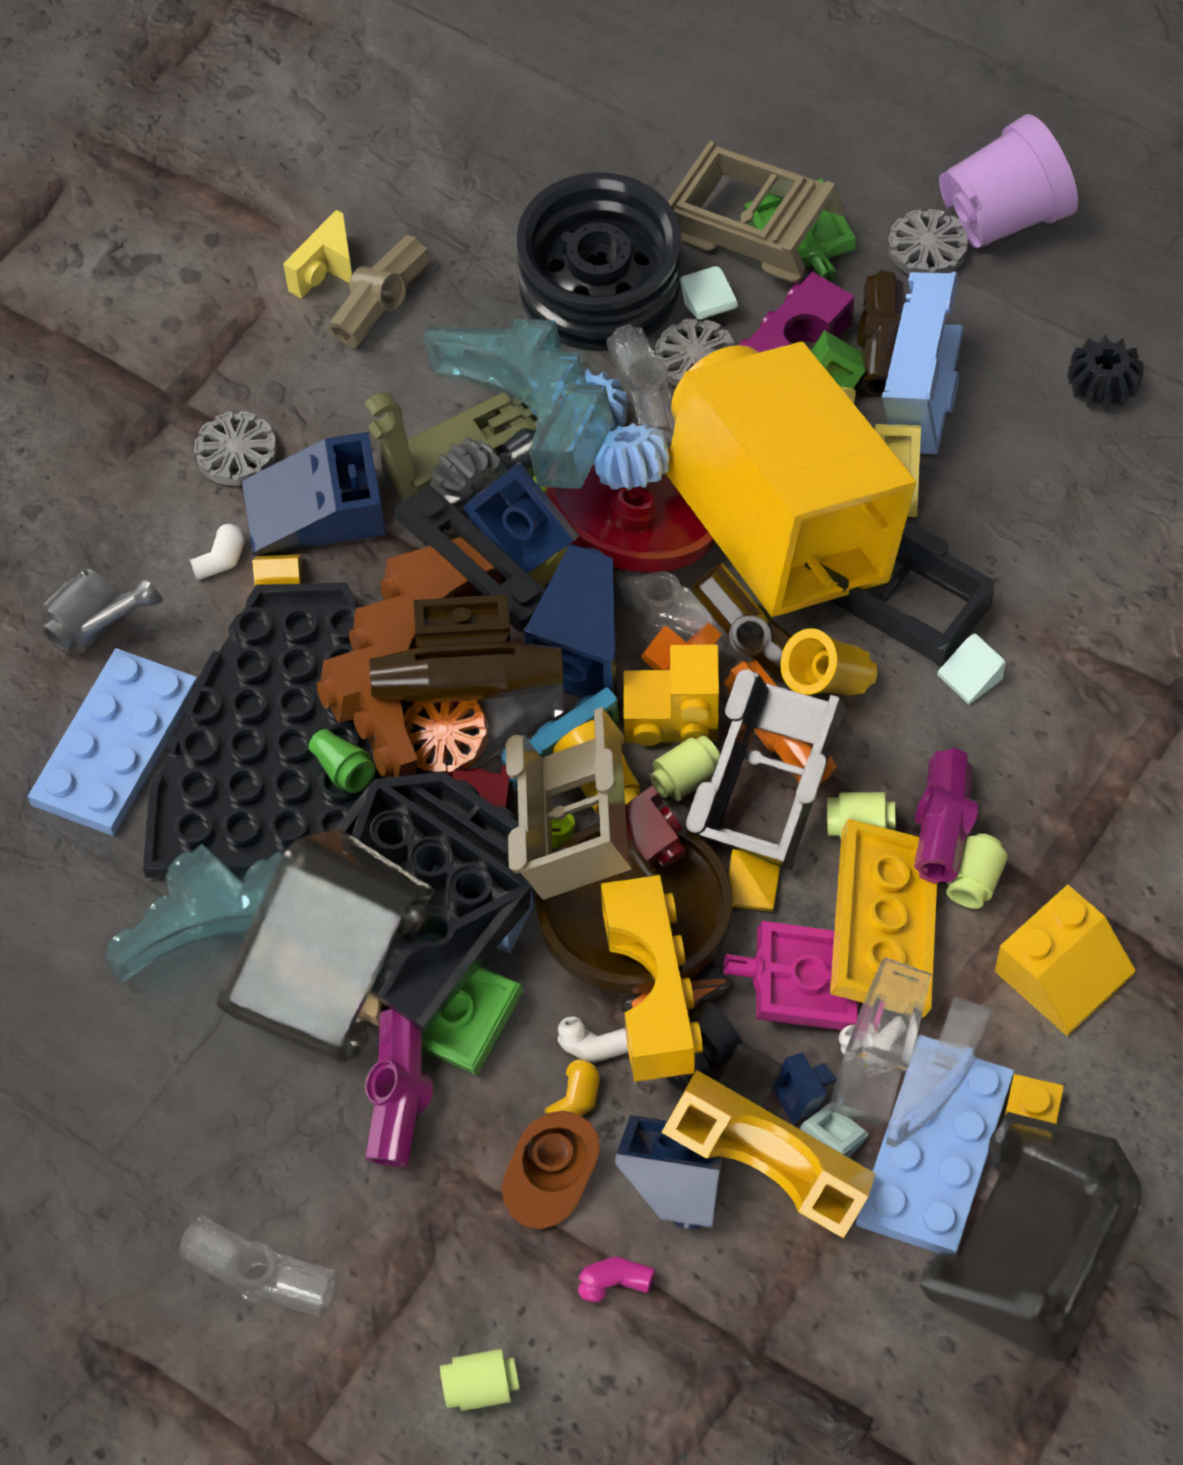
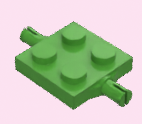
(825, 239)

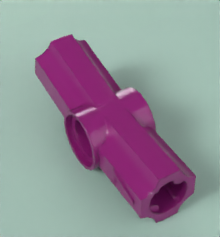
(945, 816)
(397, 1091)

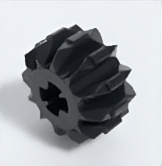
(1105, 372)

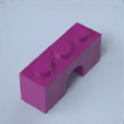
(805, 315)

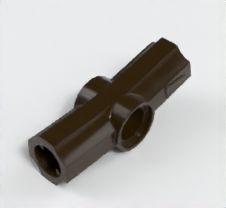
(879, 328)
(733, 606)

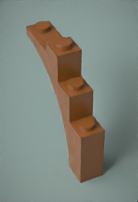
(385, 630)

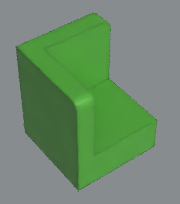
(839, 359)

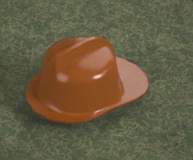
(550, 1169)

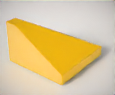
(752, 881)

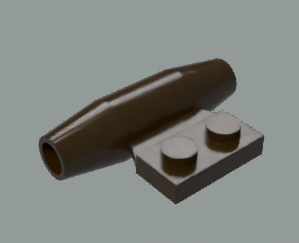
(464, 656)

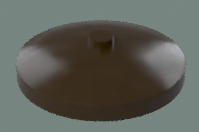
(576, 929)

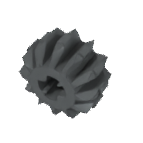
(466, 471)

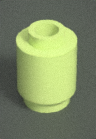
(685, 768)
(862, 807)
(978, 872)
(479, 1380)

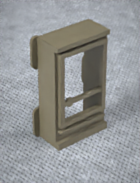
(785, 230)
(549, 775)

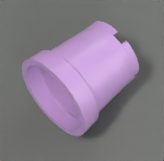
(1011, 183)

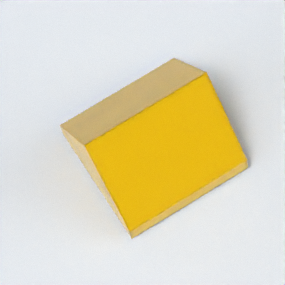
(277, 569)

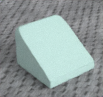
(707, 293)
(972, 669)
(835, 1131)

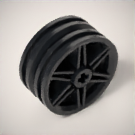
(599, 258)

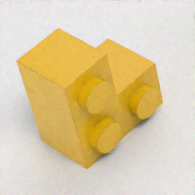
(674, 701)

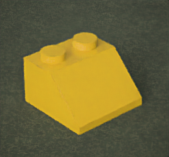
(1065, 960)

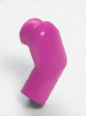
(614, 1271)

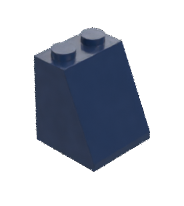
(580, 619)

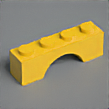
(657, 1029)
(815, 1176)

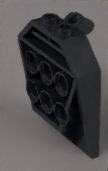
(468, 838)

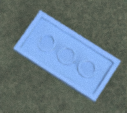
(113, 742)
(932, 1177)

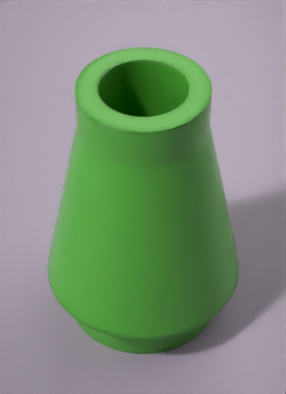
(345, 763)

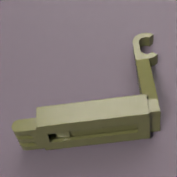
(409, 460)

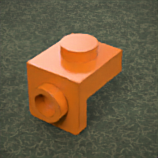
(658, 651)

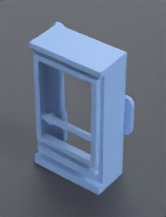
(924, 359)

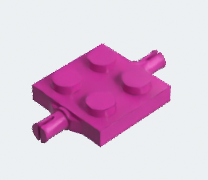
(794, 977)

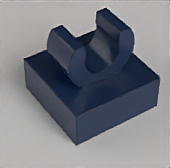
(802, 1087)

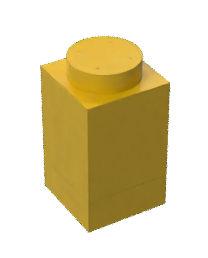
(787, 475)

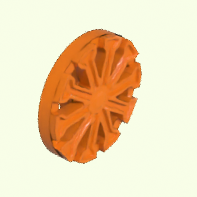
(446, 734)

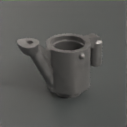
(88, 607)

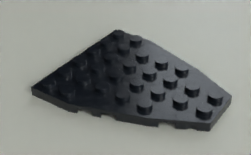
(242, 756)

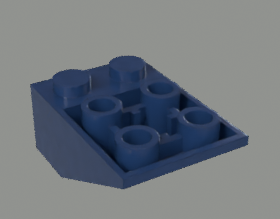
(315, 497)

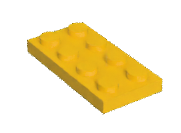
(880, 909)

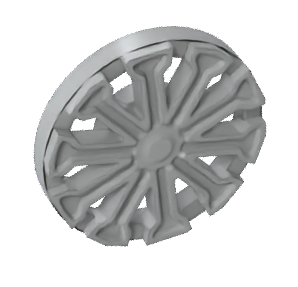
(927, 243)
(691, 350)
(235, 448)

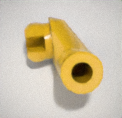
(581, 1089)

